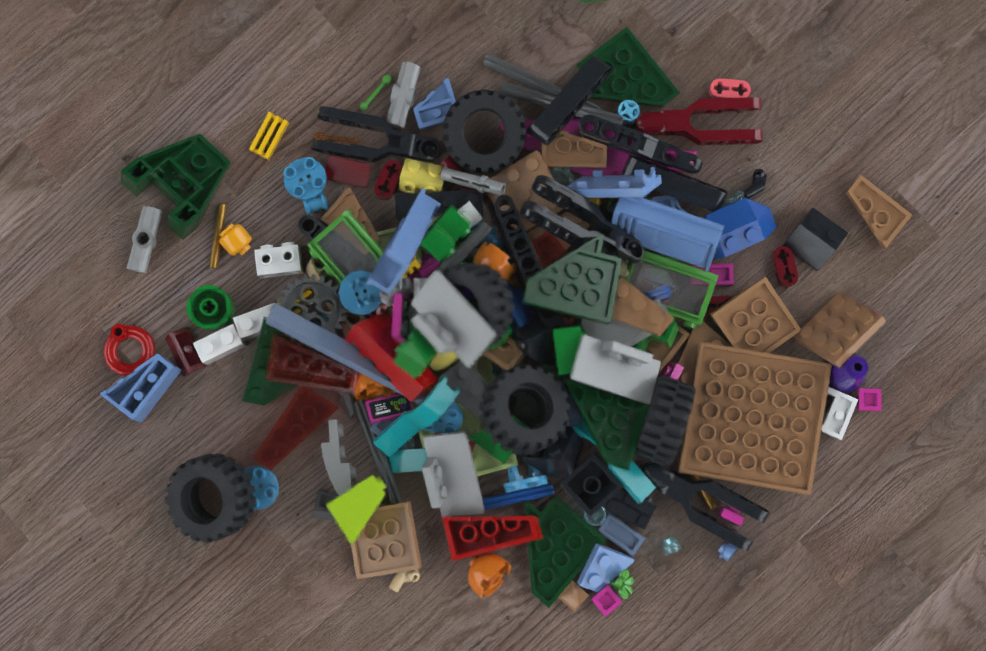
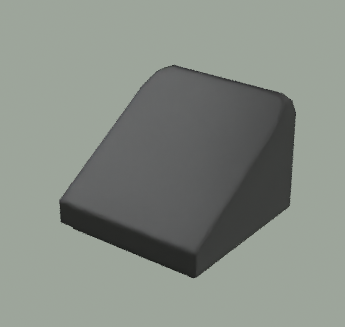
(320, 509)

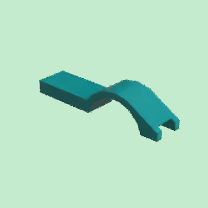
(419, 418)
(632, 480)

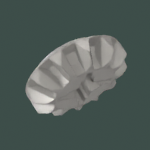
(403, 286)

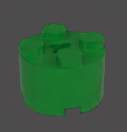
(202, 299)

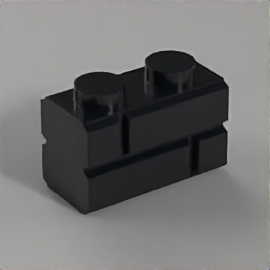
(627, 508)

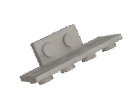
(450, 320)
(616, 368)
(451, 475)

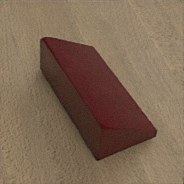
(348, 171)
(183, 351)

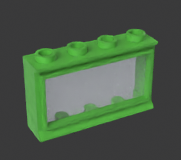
(346, 247)
(694, 284)

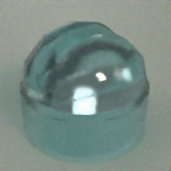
(671, 546)

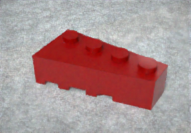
(376, 342)
(482, 535)

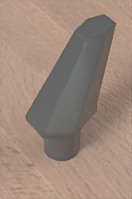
(347, 403)

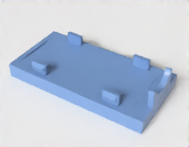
(616, 185)

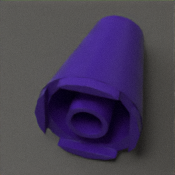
(849, 375)

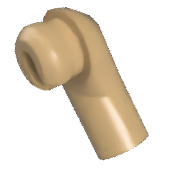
(402, 577)

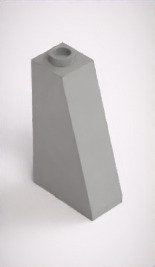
(616, 330)

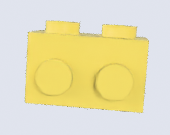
(420, 175)

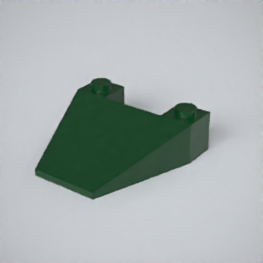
(185, 173)

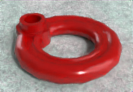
(113, 341)

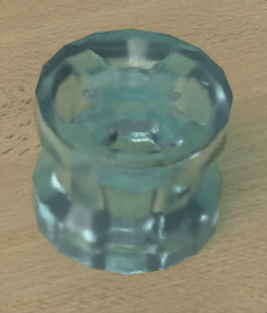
(597, 518)

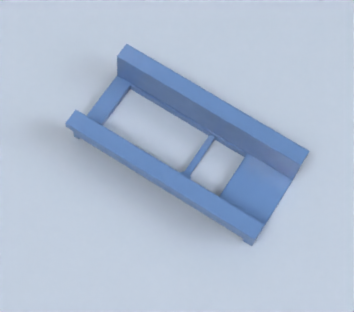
(668, 230)
(404, 243)

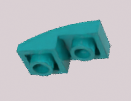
(407, 460)

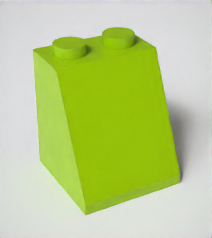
(357, 505)

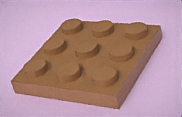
(519, 183)
(756, 318)
(839, 329)
(387, 543)

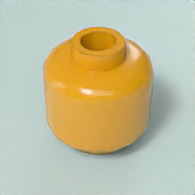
(235, 239)

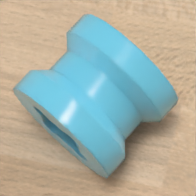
(629, 108)

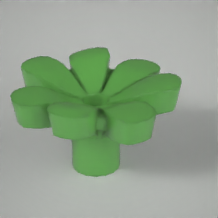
(623, 584)

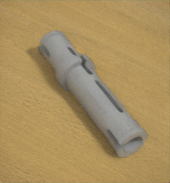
(482, 183)

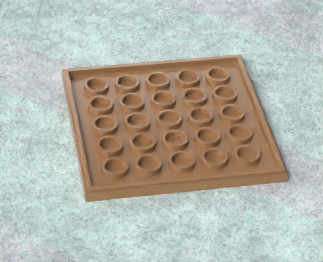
(755, 418)

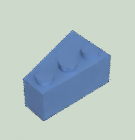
(142, 388)

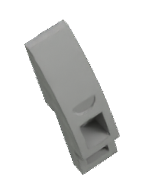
(333, 453)

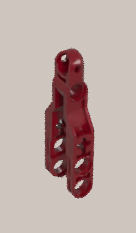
(678, 123)

